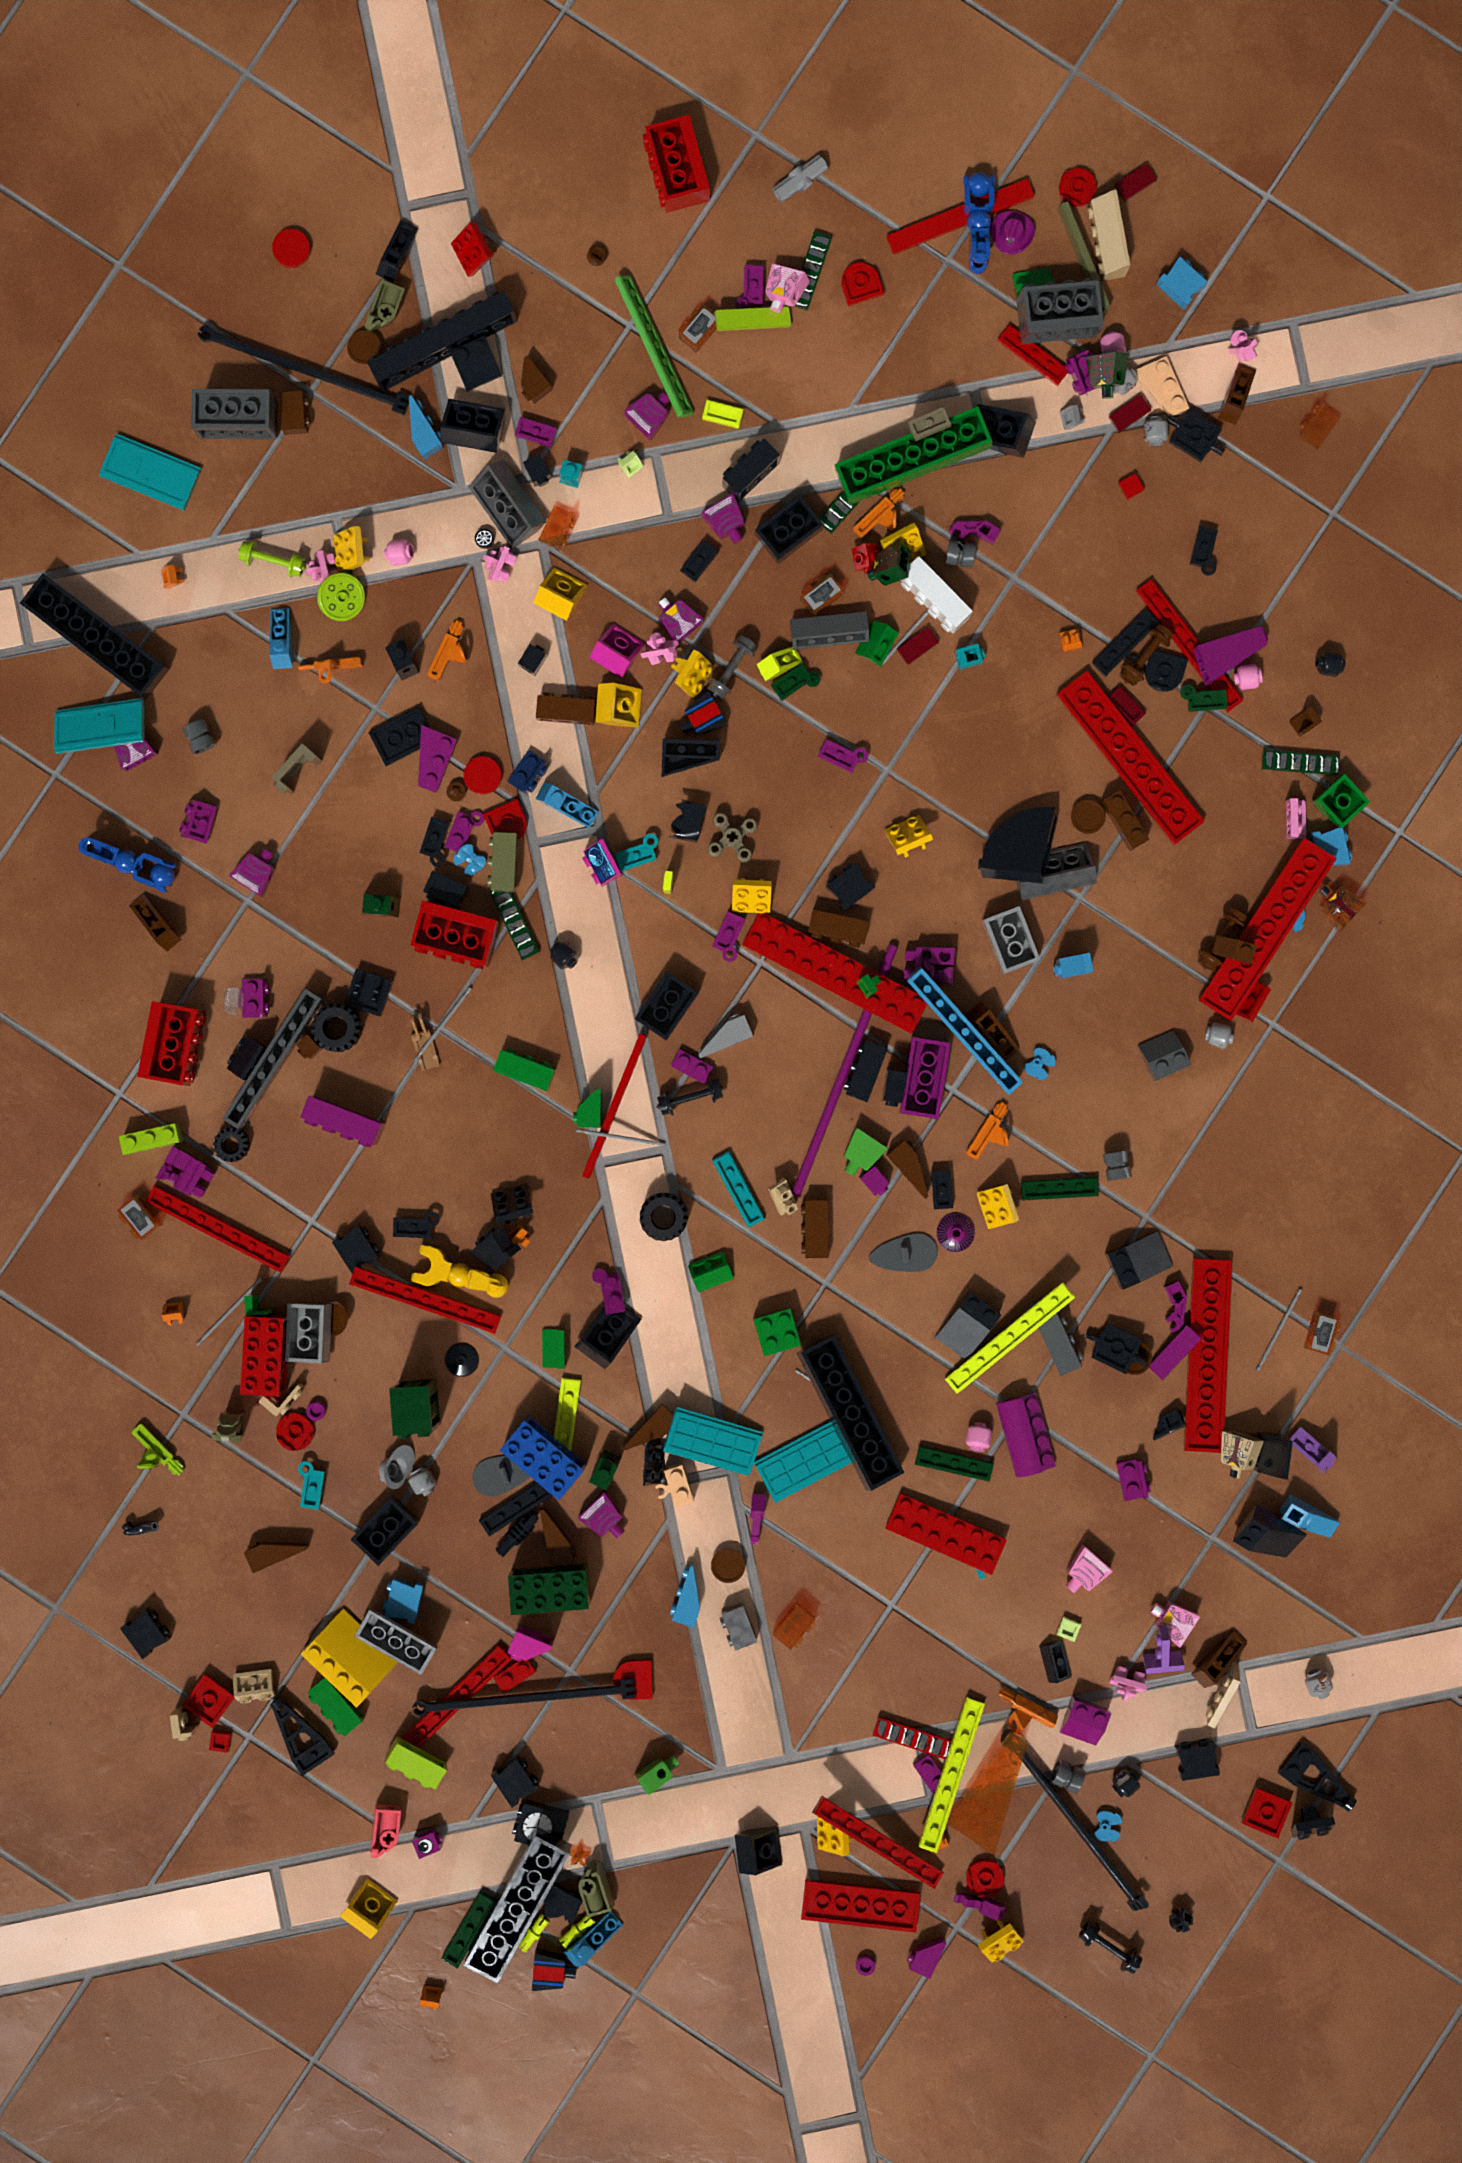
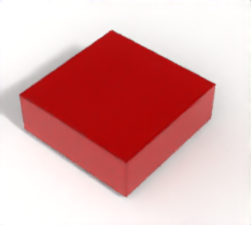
(1131, 486)
(220, 1741)

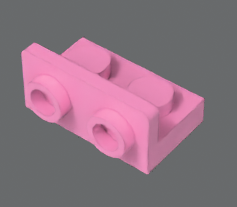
(1295, 819)

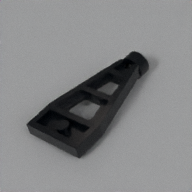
(312, 1756)
(1296, 1766)

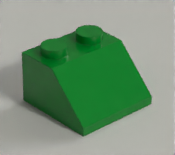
(1341, 801)
(590, 1111)

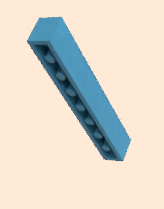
(964, 1030)

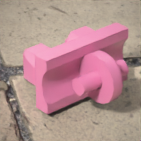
(1243, 347)
(502, 557)
(321, 561)
(659, 646)
(1136, 1684)

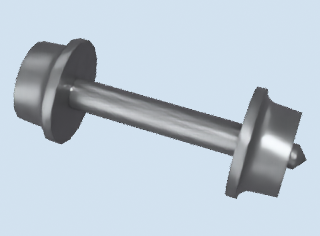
(745, 646)

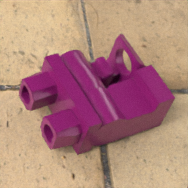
(928, 958)
(191, 1173)

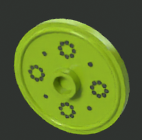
(340, 596)

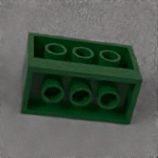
(414, 1408)
(549, 1589)

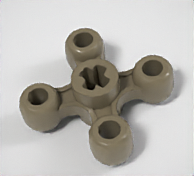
(739, 832)

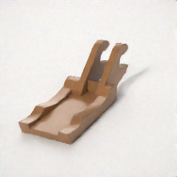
(429, 1058)

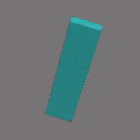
(738, 1189)

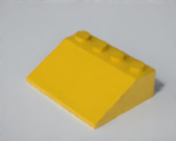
(346, 1660)

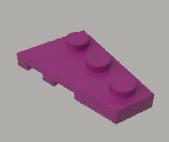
(434, 757)

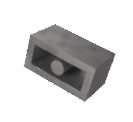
(738, 1626)

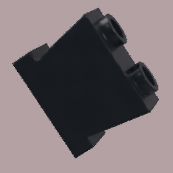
(849, 886)
(894, 1088)
(356, 1248)
(495, 1248)
(146, 1632)
(1197, 1759)
(515, 1780)

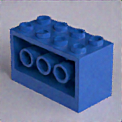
(543, 1457)

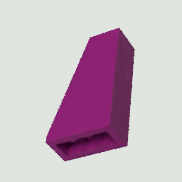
(1224, 654)

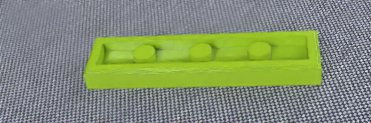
(751, 319)

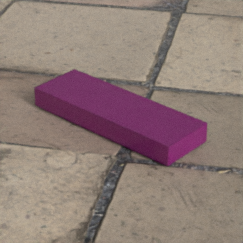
(1175, 1352)

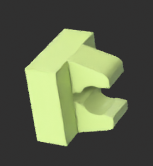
(630, 464)

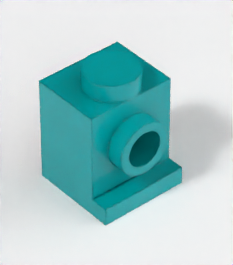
(570, 473)
(975, 651)

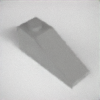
(731, 1033)

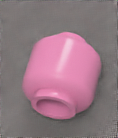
(1112, 342)
(399, 552)
(1248, 676)
(978, 1437)

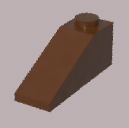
(1237, 394)
(155, 923)
(992, 1031)
(908, 1163)
(653, 1428)
(558, 1544)
(269, 1553)
(1219, 1660)

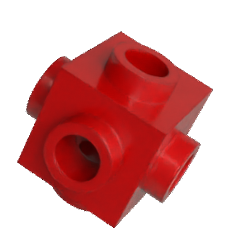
(864, 556)

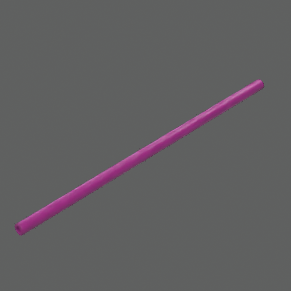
(839, 1083)

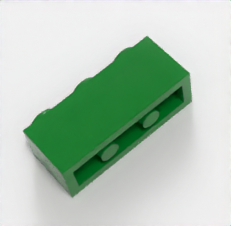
(524, 1069)
(335, 1707)

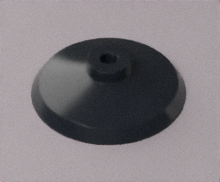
(461, 1359)

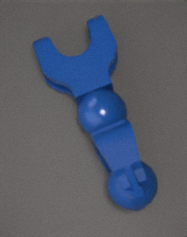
(979, 219)
(128, 862)

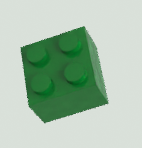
(776, 1331)

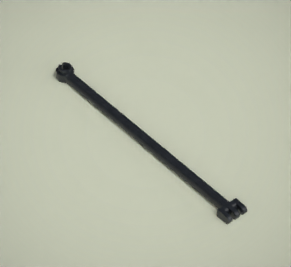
(307, 370)
(527, 1697)
(1135, 1901)

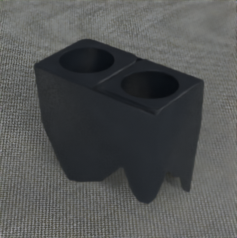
(689, 823)
(562, 1902)

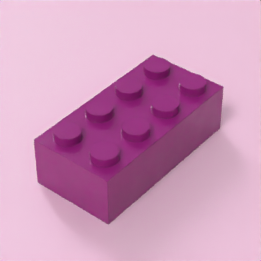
(925, 1078)
(342, 1120)

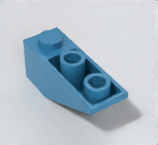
(422, 434)
(280, 639)
(566, 804)
(1308, 1517)
(688, 1604)
(593, 1939)

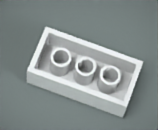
(936, 596)

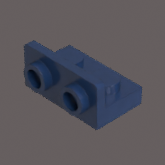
(528, 772)

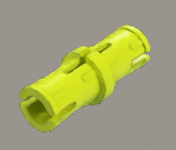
(577, 1930)
(534, 1932)

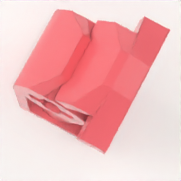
(385, 1822)

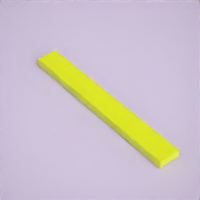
(1010, 1337)
(951, 1774)

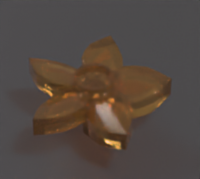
(579, 1855)

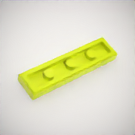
(567, 1411)

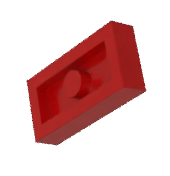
(1253, 1002)
(514, 1675)

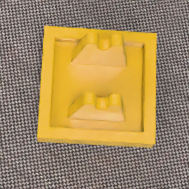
(910, 537)
(349, 549)
(692, 673)
(908, 835)
(751, 896)
(998, 1206)
(832, 1839)
(1000, 1943)

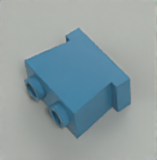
(1182, 283)
(1335, 844)
(1073, 966)
(403, 1599)

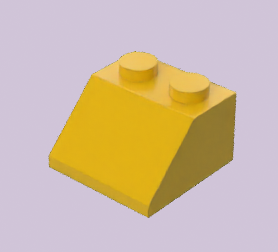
(560, 593)
(618, 705)
(368, 1908)

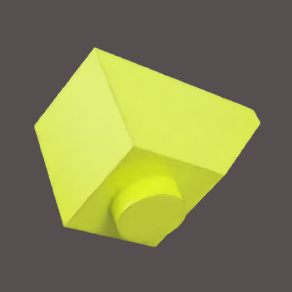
(779, 663)

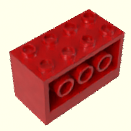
(676, 164)
(448, 923)
(159, 1041)
(264, 1355)

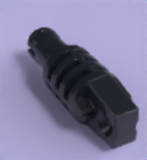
(517, 1533)

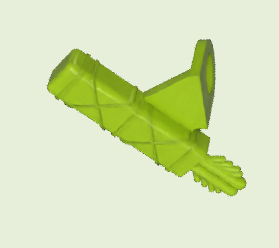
(155, 1452)

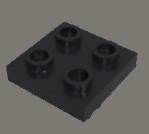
(368, 992)
(512, 1203)
(1312, 1824)

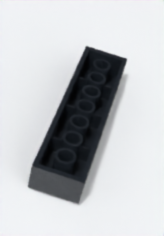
(436, 342)
(94, 636)
(850, 1412)
(517, 1905)

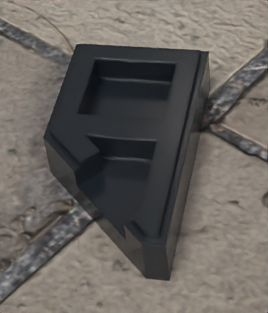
(1169, 1423)

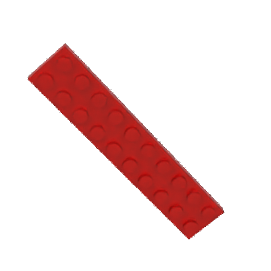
(1130, 758)
(1269, 927)
(834, 972)
(1210, 1355)

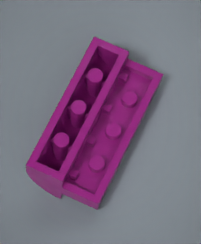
(1026, 1435)

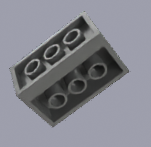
(1059, 311)
(234, 414)

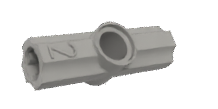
(800, 179)

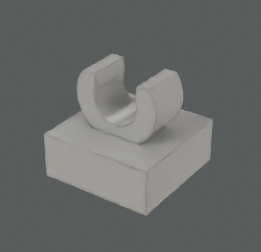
(1071, 417)

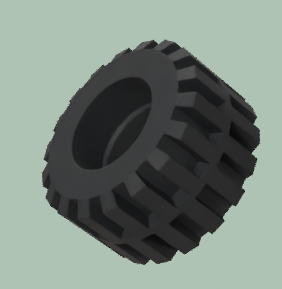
(320, 1023)
(675, 1204)

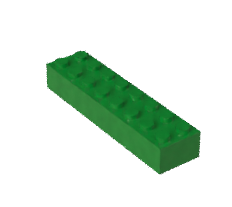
(910, 459)

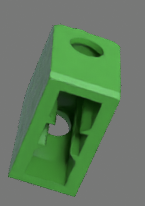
(862, 1152)
(648, 1775)

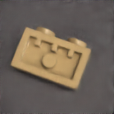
(253, 1686)
(178, 1725)

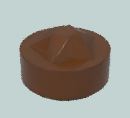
(596, 255)
(456, 792)

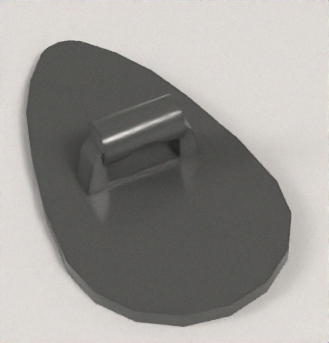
(906, 1254)
(497, 1476)

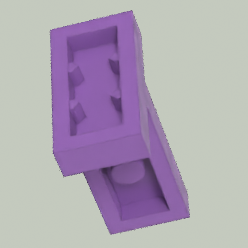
(1313, 1450)
(1163, 1659)

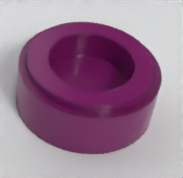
(316, 1410)
(865, 1965)

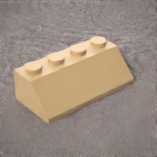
(1109, 236)

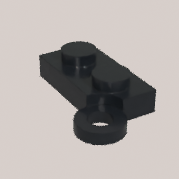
(1203, 549)
(434, 840)
(414, 1226)

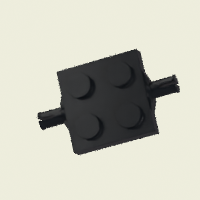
(1195, 435)
(1117, 1348)

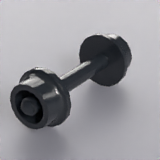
(666, 1104)
(1131, 1960)

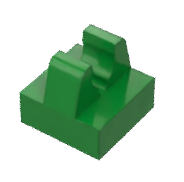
(869, 985)

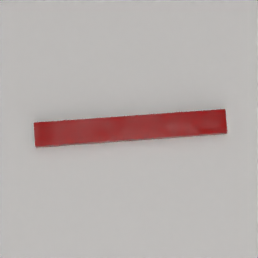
(956, 218)
(1182, 636)
(614, 1105)
(218, 1228)
(425, 1299)
(463, 1690)
(877, 1842)

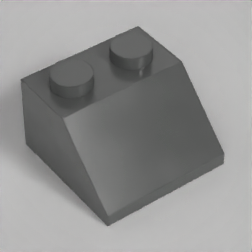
(1164, 1055)

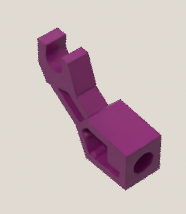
(974, 527)
(1179, 1307)
(757, 1515)
(986, 1906)

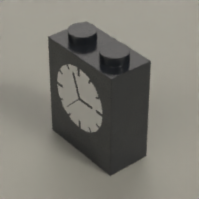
(540, 1815)

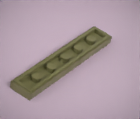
(1081, 250)

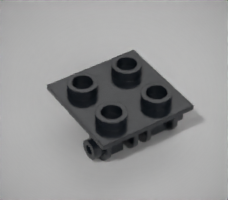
(653, 1460)

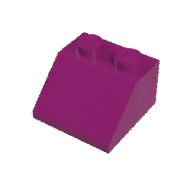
(1085, 1721)

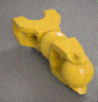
(458, 1274)

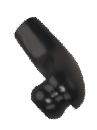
(141, 1528)

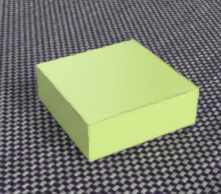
(1068, 1629)

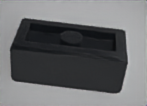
(1055, 1661)

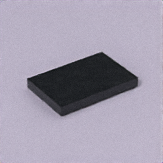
(399, 736)

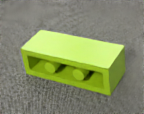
(151, 1139)
(415, 1763)

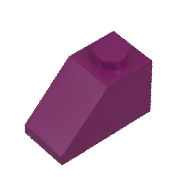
(926, 1957)

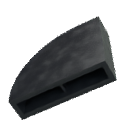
(1020, 846)

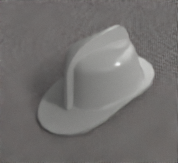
(397, 1466)

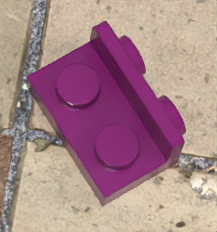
(1078, 369)
(197, 821)
(254, 998)
(1132, 1479)

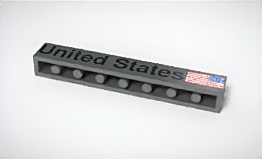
(273, 1059)

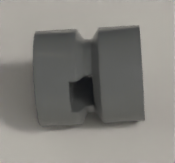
(960, 553)
(198, 734)
(1117, 1165)
(1069, 1777)

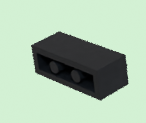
(865, 1071)

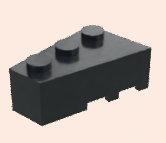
(687, 753)

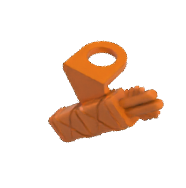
(880, 514)
(447, 651)
(332, 664)
(990, 1132)
(1026, 1711)

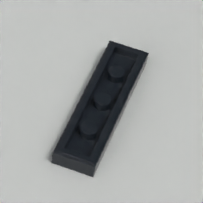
(1125, 642)
(514, 1508)

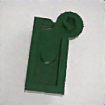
(794, 681)
(1204, 699)

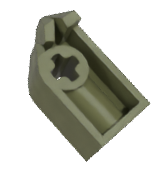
(386, 299)
(230, 1427)
(596, 1898)

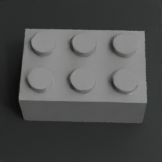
(1010, 940)
(308, 1332)

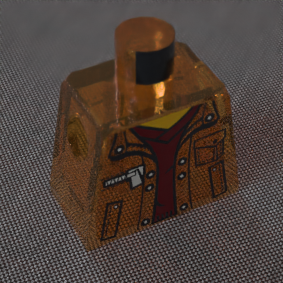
(1340, 905)

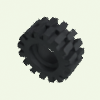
(231, 1156)

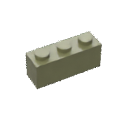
(503, 862)

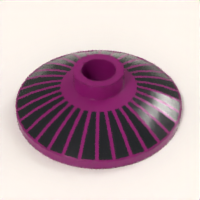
(945, 1232)

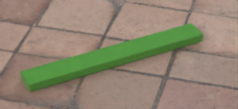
(654, 346)

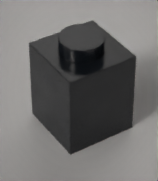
(537, 471)
(532, 659)

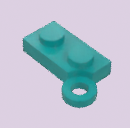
(637, 855)
(312, 1486)

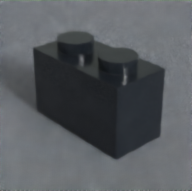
(446, 890)

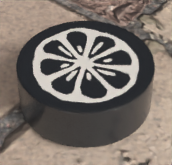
(484, 538)

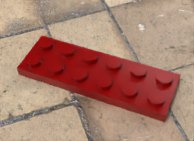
(946, 1533)
(860, 1905)

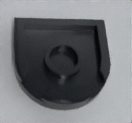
(1164, 671)

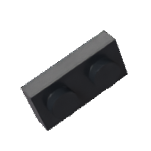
(699, 561)
(942, 1189)

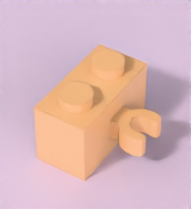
(677, 1485)

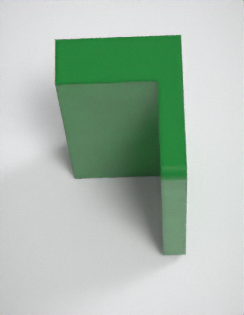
(1036, 277)
(880, 642)
(710, 1272)
(252, 1306)
(553, 1348)

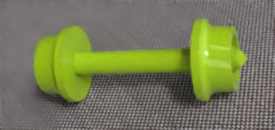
(248, 552)

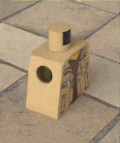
(1239, 1451)

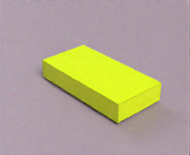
(722, 414)
(668, 880)

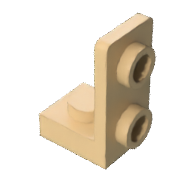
(272, 1405)

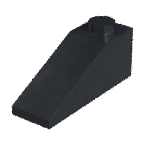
(396, 251)

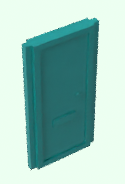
(150, 472)
(99, 726)
(712, 1441)
(802, 1462)

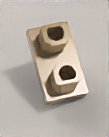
(783, 1197)

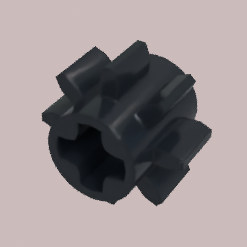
(1181, 1920)

